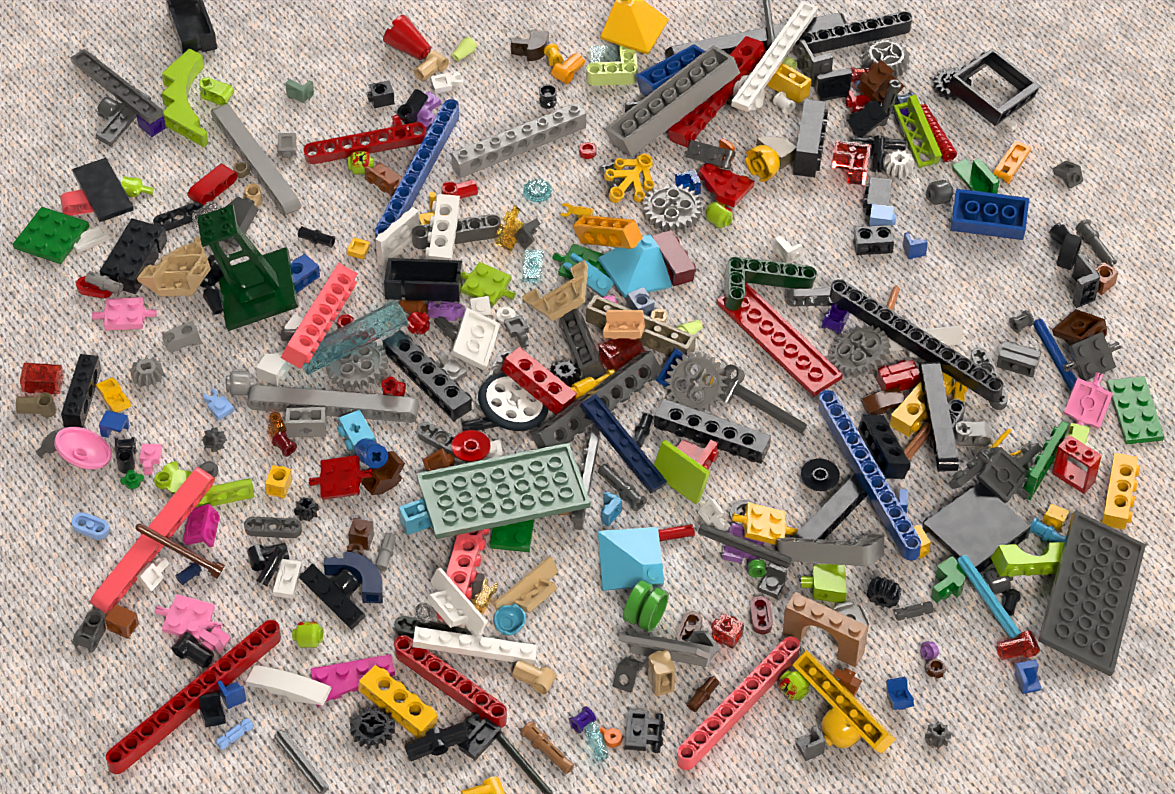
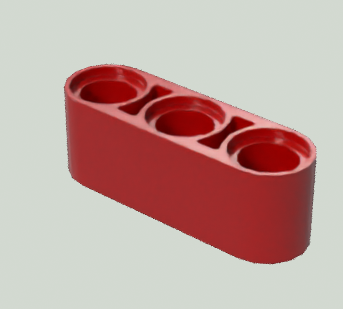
(212, 184)

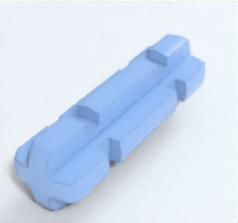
(234, 733)

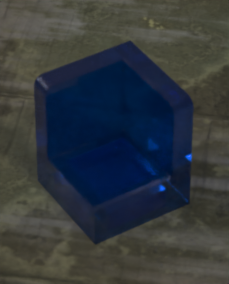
(689, 179)

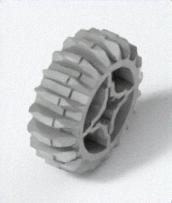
(890, 53)

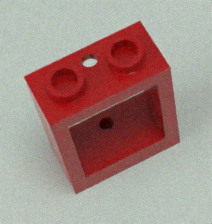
(1064, 469)

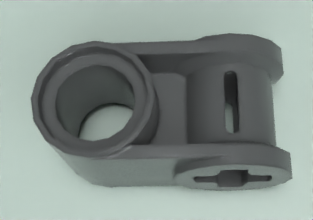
(89, 634)

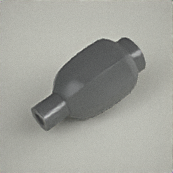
(47, 444)

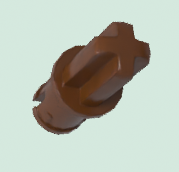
(702, 694)

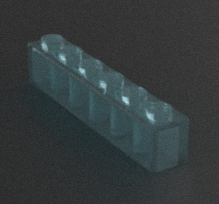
(357, 335)

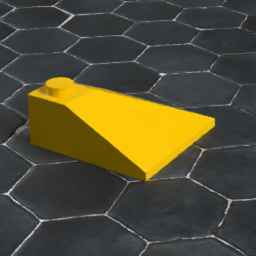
(634, 25)

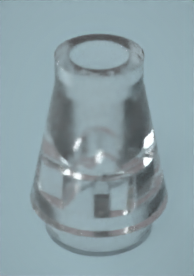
(422, 614)

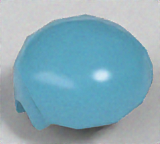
(509, 619)

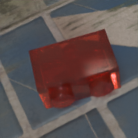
(41, 378)

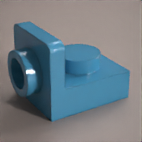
(612, 508)

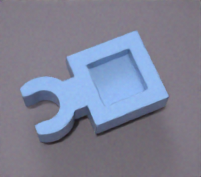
(220, 406)

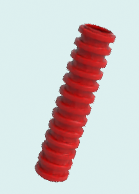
(946, 148)

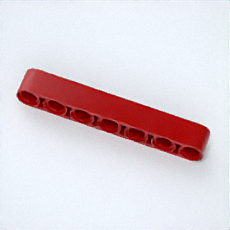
(371, 136)
(445, 674)

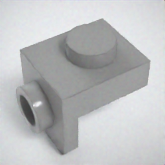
(286, 145)

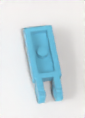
(595, 279)

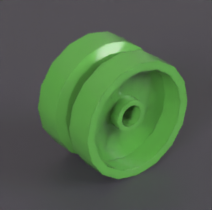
(645, 606)

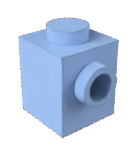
(882, 215)

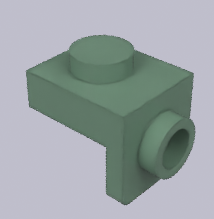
(298, 91)

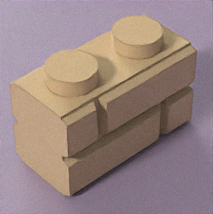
(661, 672)

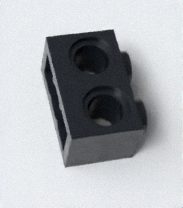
(873, 240)

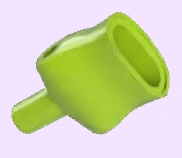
(133, 186)

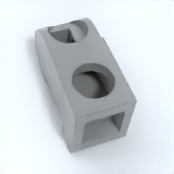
(181, 337)

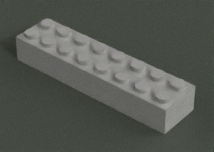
(672, 101)

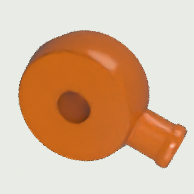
(611, 737)

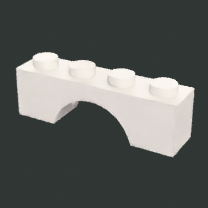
(272, 366)

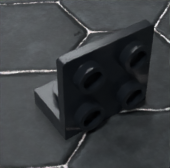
(1087, 281)

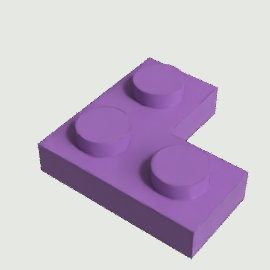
(425, 115)

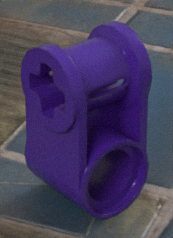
(835, 319)

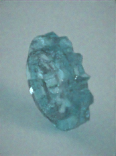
(533, 195)

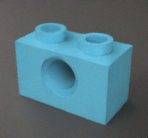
(414, 517)

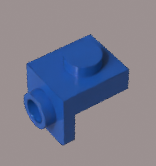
(899, 694)

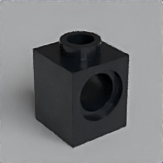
(381, 94)

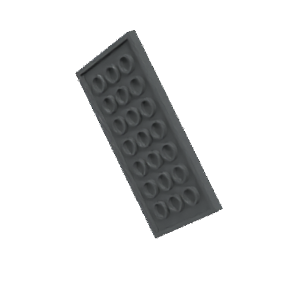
(1092, 593)

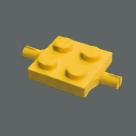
(764, 523)

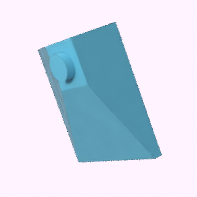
(637, 267)
(630, 557)

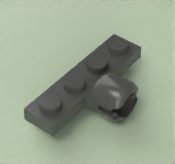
(118, 117)

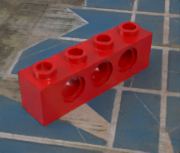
(538, 381)

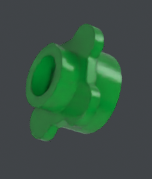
(132, 484)

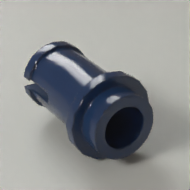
(188, 573)

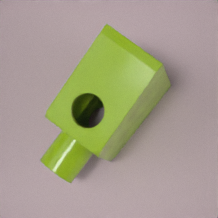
(827, 582)

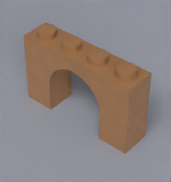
(849, 633)

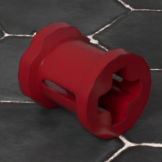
(284, 444)

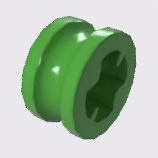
(757, 568)

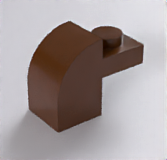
(385, 476)

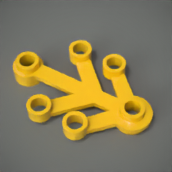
(641, 163)

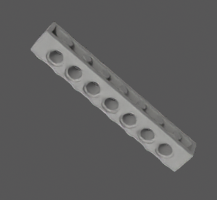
(518, 140)

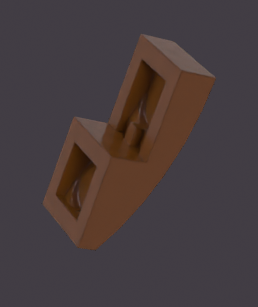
(883, 400)

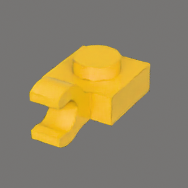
(578, 210)

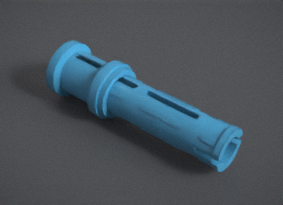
(1045, 532)

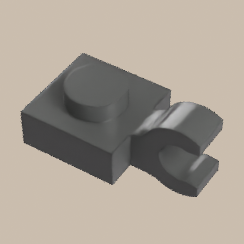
(517, 327)

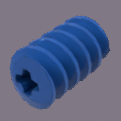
(371, 453)

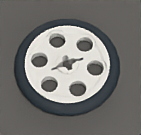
(498, 414)

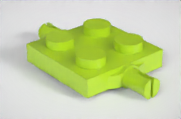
(487, 282)

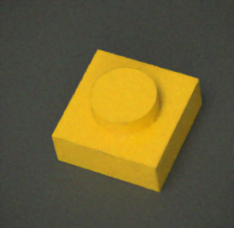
(358, 248)

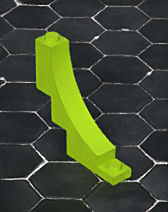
(179, 114)

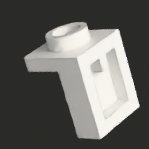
(786, 251)

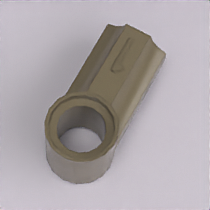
(42, 404)

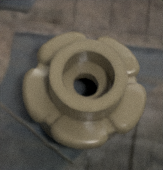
(241, 169)

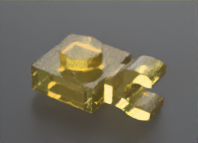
(483, 599)

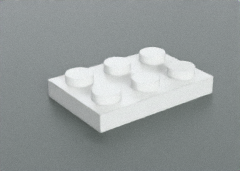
(396, 236)
(475, 339)

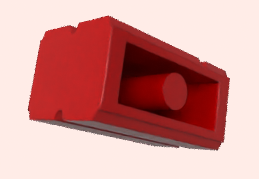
(901, 375)

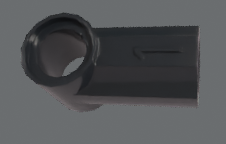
(412, 106)
(259, 554)
(189, 648)

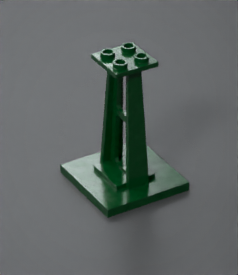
(253, 287)

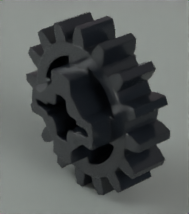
(942, 86)
(374, 724)

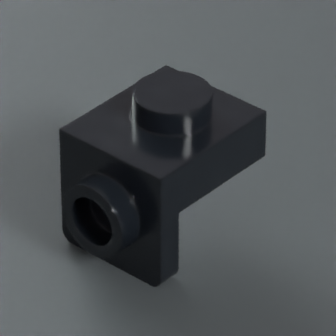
(211, 710)

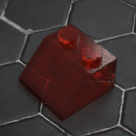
(619, 351)

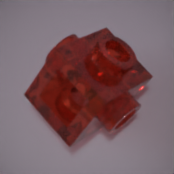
(727, 630)

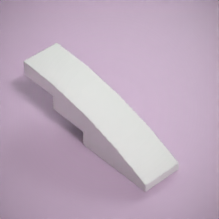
(288, 684)

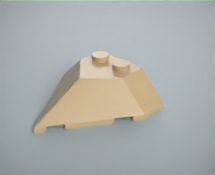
(178, 271)

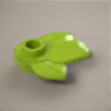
(173, 477)

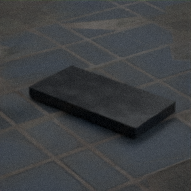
(102, 189)

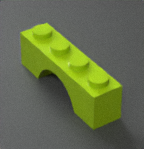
(1012, 561)

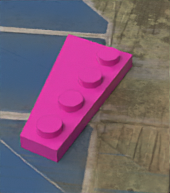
(346, 676)

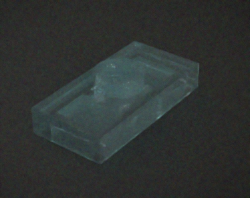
(533, 265)

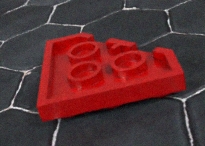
(726, 185)

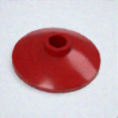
(471, 446)

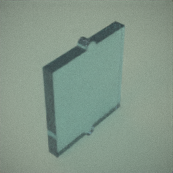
(604, 53)

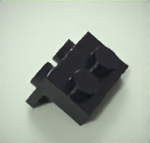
(833, 84)
(867, 118)

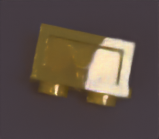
(506, 232)

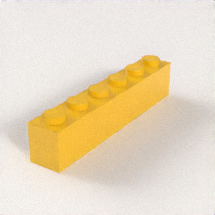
(844, 701)

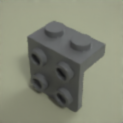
(813, 65)

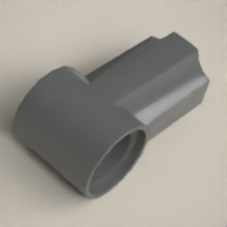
(732, 383)

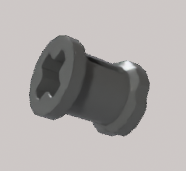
(1021, 321)

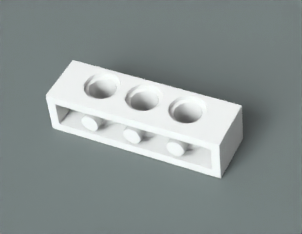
(449, 206)

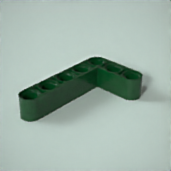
(763, 272)

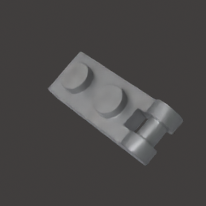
(710, 154)

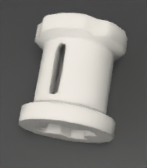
(784, 103)

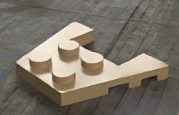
(562, 299)

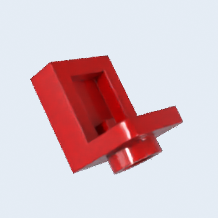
(856, 103)

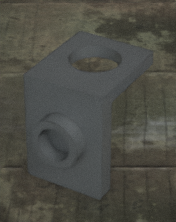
(629, 667)

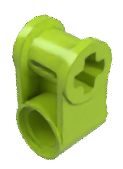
(215, 92)

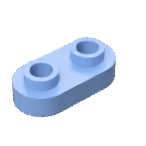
(91, 526)

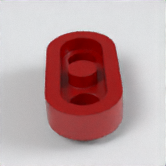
(92, 290)

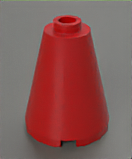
(407, 38)

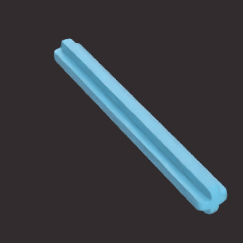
(988, 596)

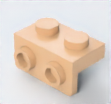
(624, 324)

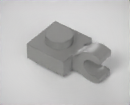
(453, 368)

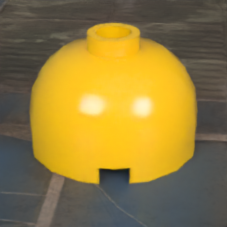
(763, 162)
(838, 730)

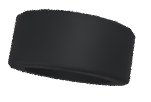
(1068, 251)

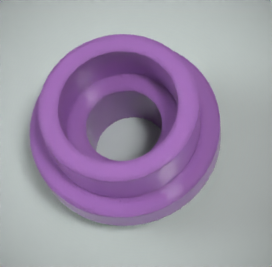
(929, 650)

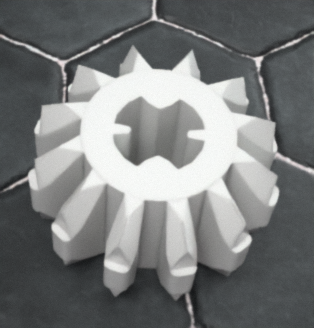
(898, 164)

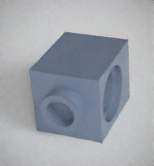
(640, 300)

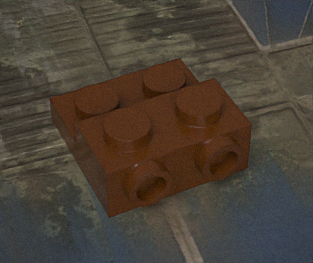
(877, 81)
(1079, 326)

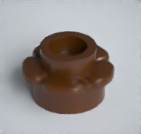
(936, 664)

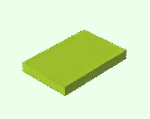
(681, 472)

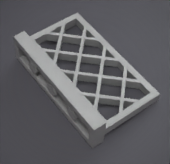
(679, 650)

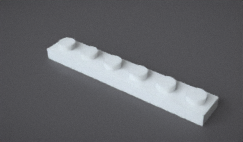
(474, 645)

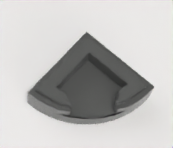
(477, 584)

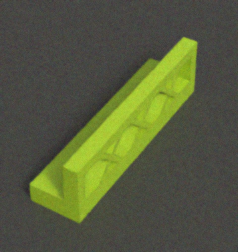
(923, 129)
(228, 493)

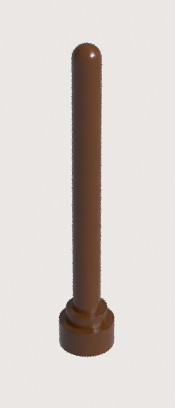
(213, 567)

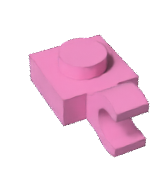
(150, 455)

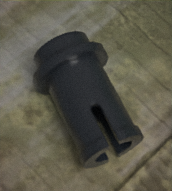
(1012, 597)

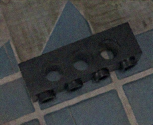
(81, 391)
(884, 446)

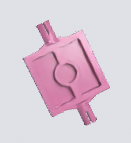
(124, 313)
(1088, 402)
(188, 616)

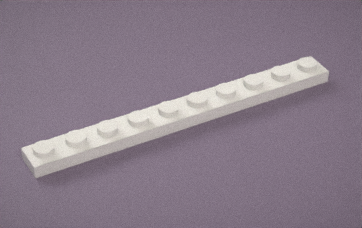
(774, 56)

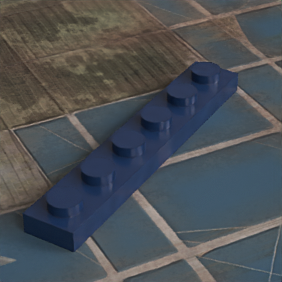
(623, 443)

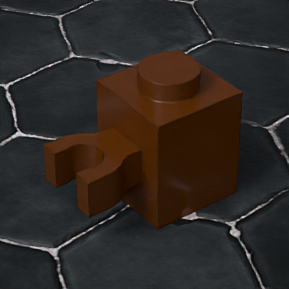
(360, 535)

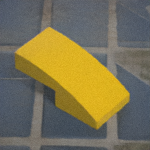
(113, 395)

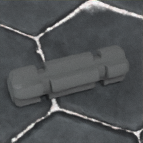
(913, 611)

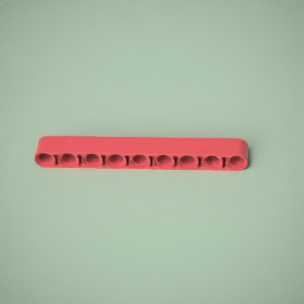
(145, 548)
(736, 711)

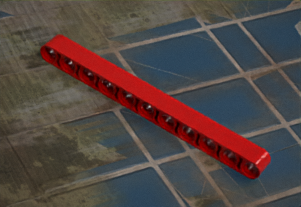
(190, 704)

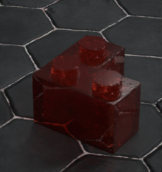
(854, 158)

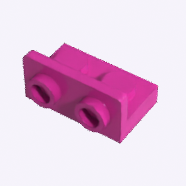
(201, 526)

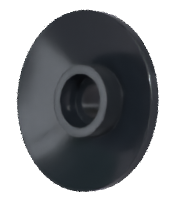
(820, 468)

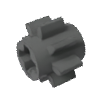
(214, 439)
(938, 735)

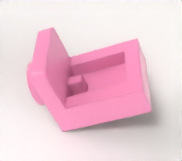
(215, 640)

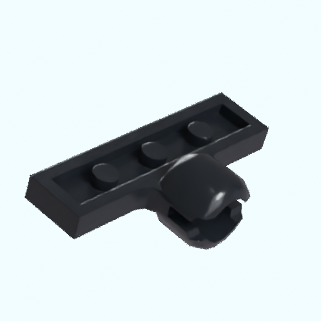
(335, 593)

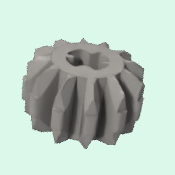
(146, 372)

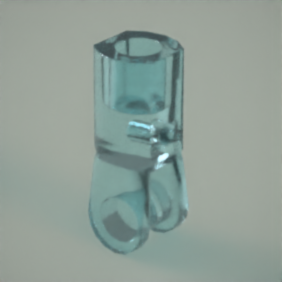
(596, 742)

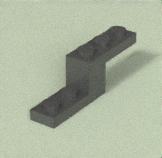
(975, 465)

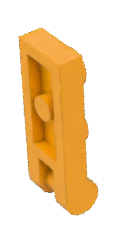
(1012, 161)

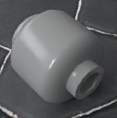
(239, 382)

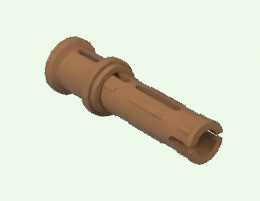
(540, 741)

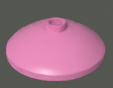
(82, 448)

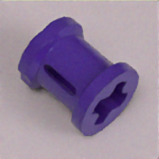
(582, 719)

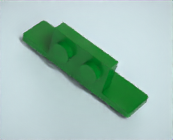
(977, 176)

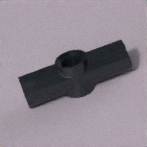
(437, 741)

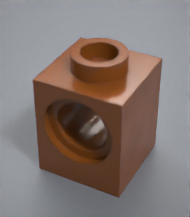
(1108, 277)
(121, 621)

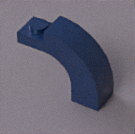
(363, 570)

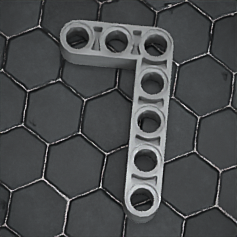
(859, 553)

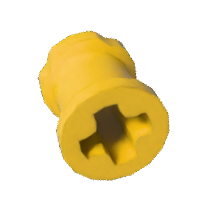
(553, 55)

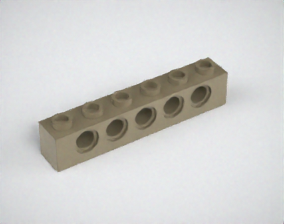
(655, 334)

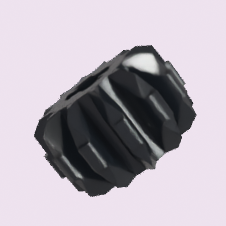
(566, 372)
(884, 592)

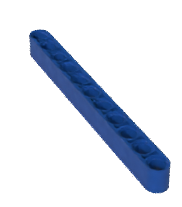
(420, 165)
(869, 475)

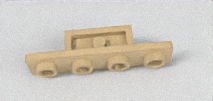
(532, 588)

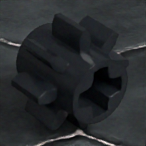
(306, 509)

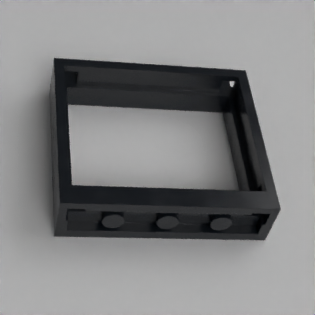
(1006, 70)

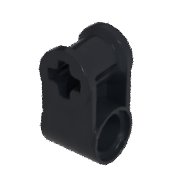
(214, 274)
(125, 454)

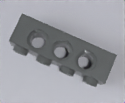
(582, 344)

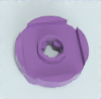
(449, 310)

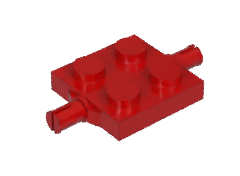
(340, 477)

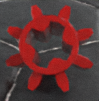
(418, 323)

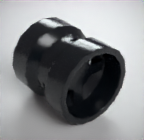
(547, 96)

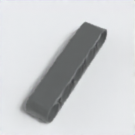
(467, 230)

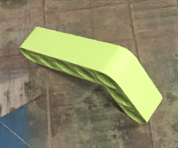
(614, 72)

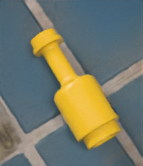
(586, 384)

